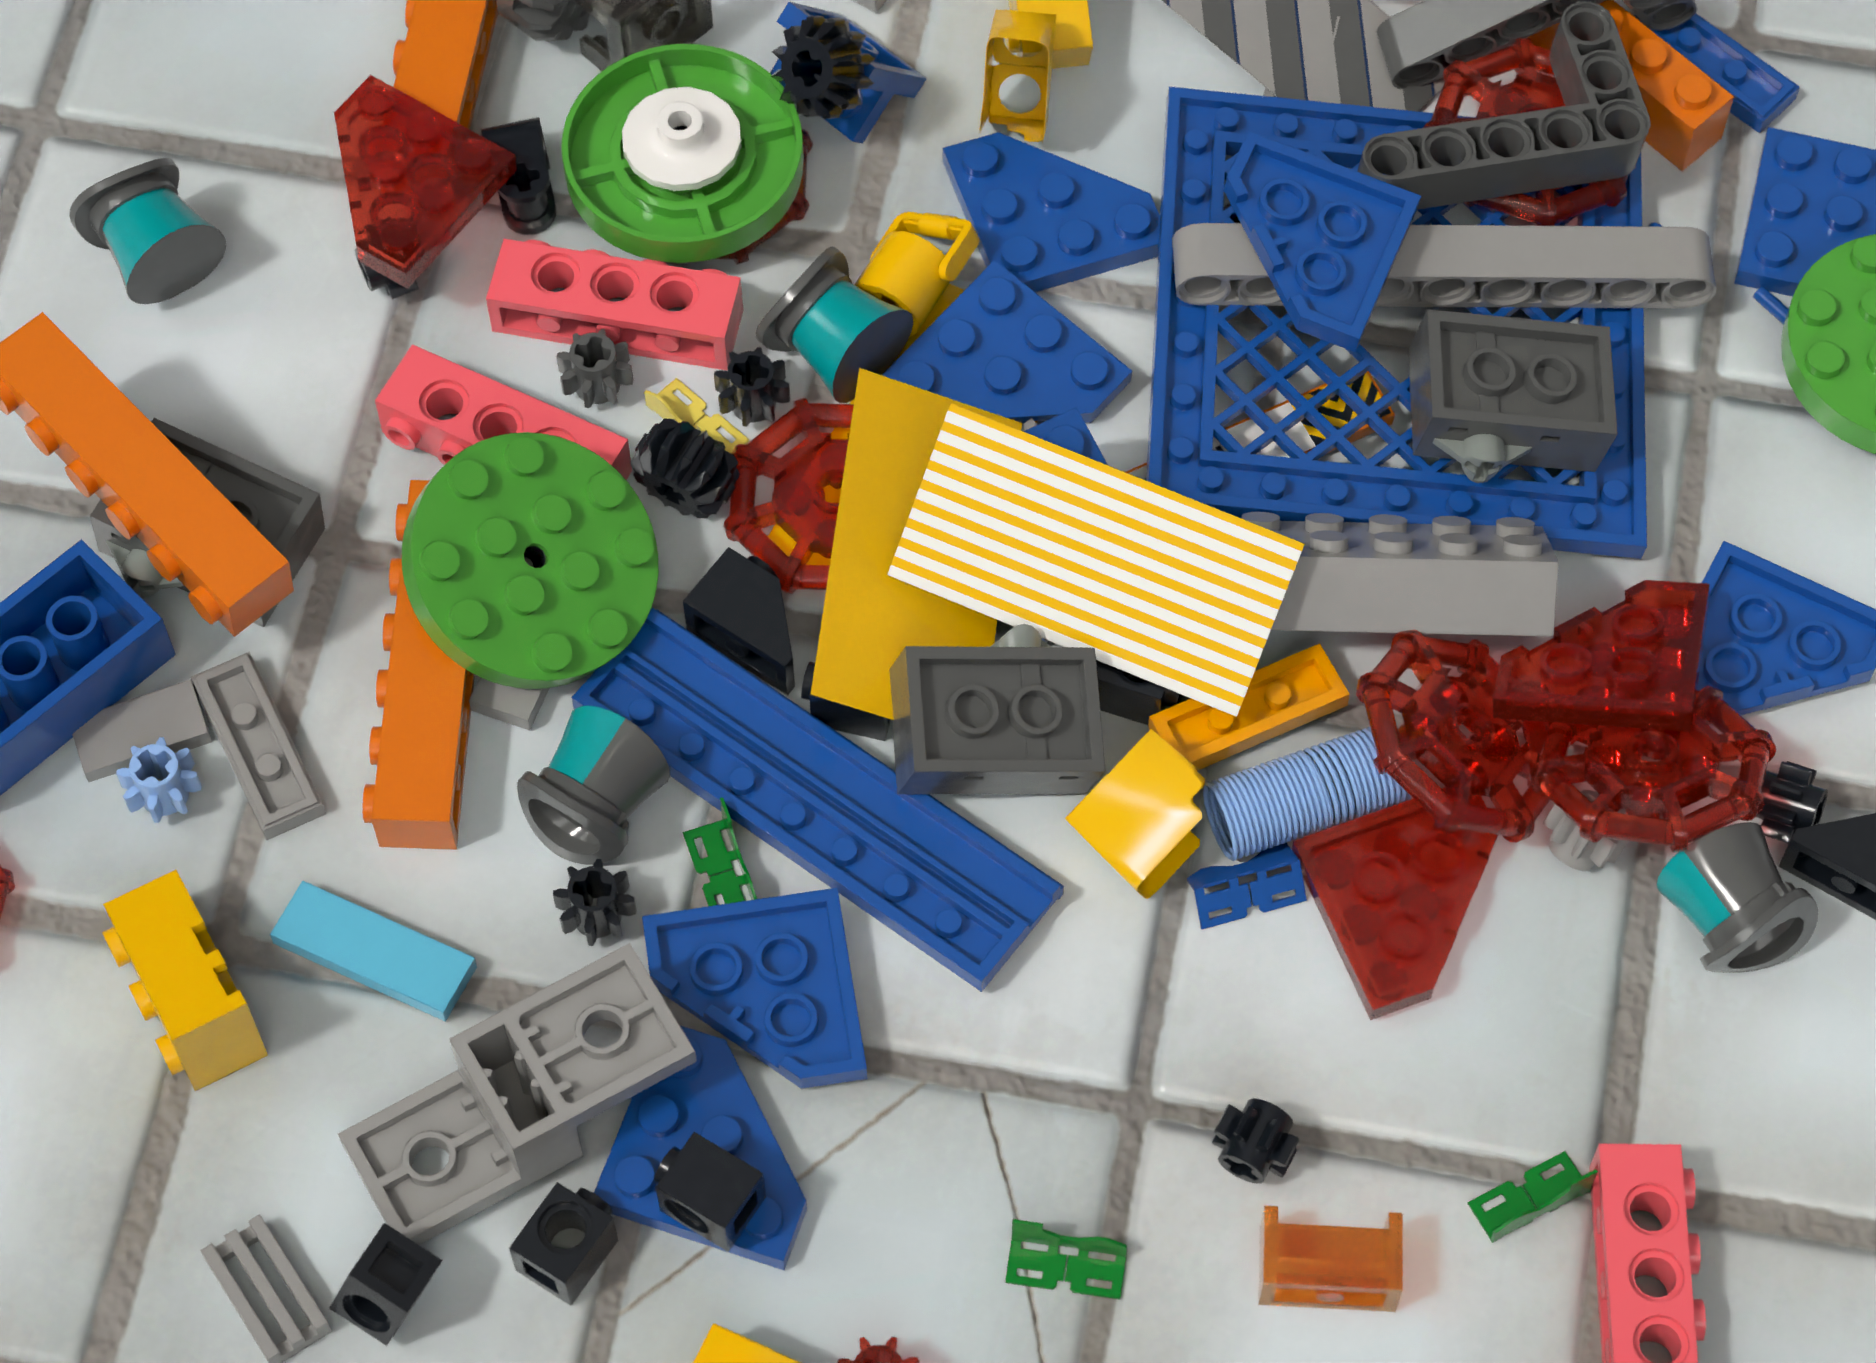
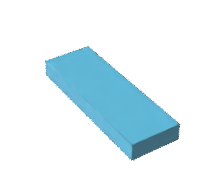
(373, 950)

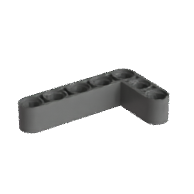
(1437, 32)
(1575, 144)

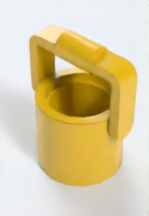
(913, 270)

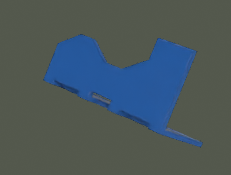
(1238, 895)

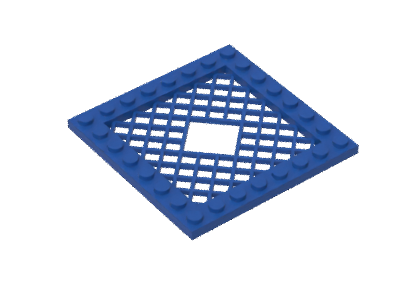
(1200, 130)

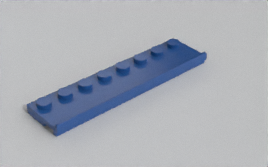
(824, 801)

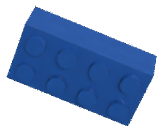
(67, 651)

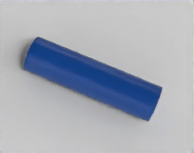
(1771, 304)

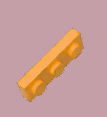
(1275, 703)

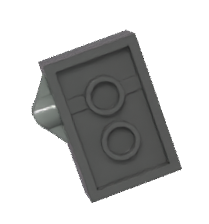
(1511, 392)
(277, 507)
(997, 718)

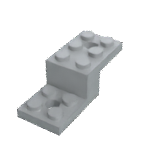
(518, 1096)

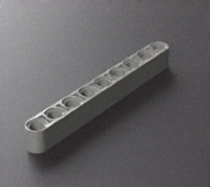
(1480, 267)

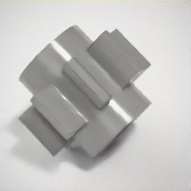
(1575, 850)

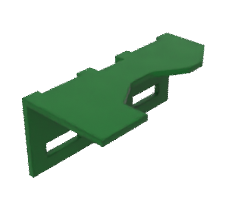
(719, 861)
(1545, 1195)
(1053, 1264)

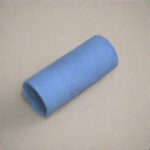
(1291, 798)

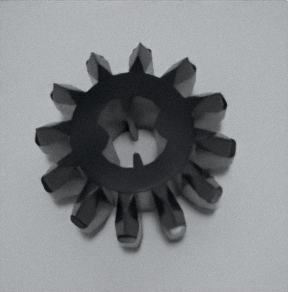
(822, 67)
(685, 468)

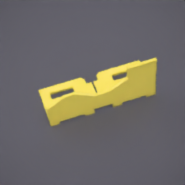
(671, 407)

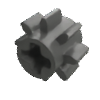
(595, 368)

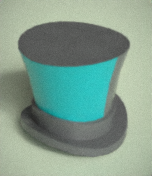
(149, 230)
(836, 325)
(592, 786)
(1738, 900)

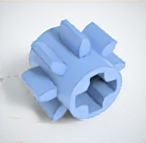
(161, 763)

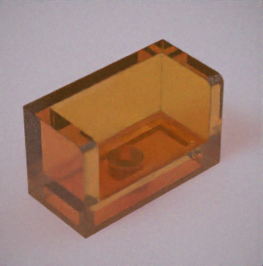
(1330, 1264)

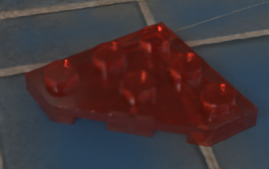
(411, 178)
(1614, 666)
(1394, 897)

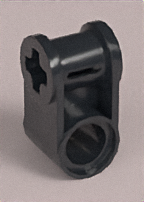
(528, 194)

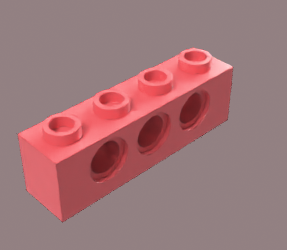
(699, 335)
(432, 386)
(1655, 1182)

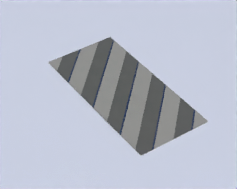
(1290, 45)

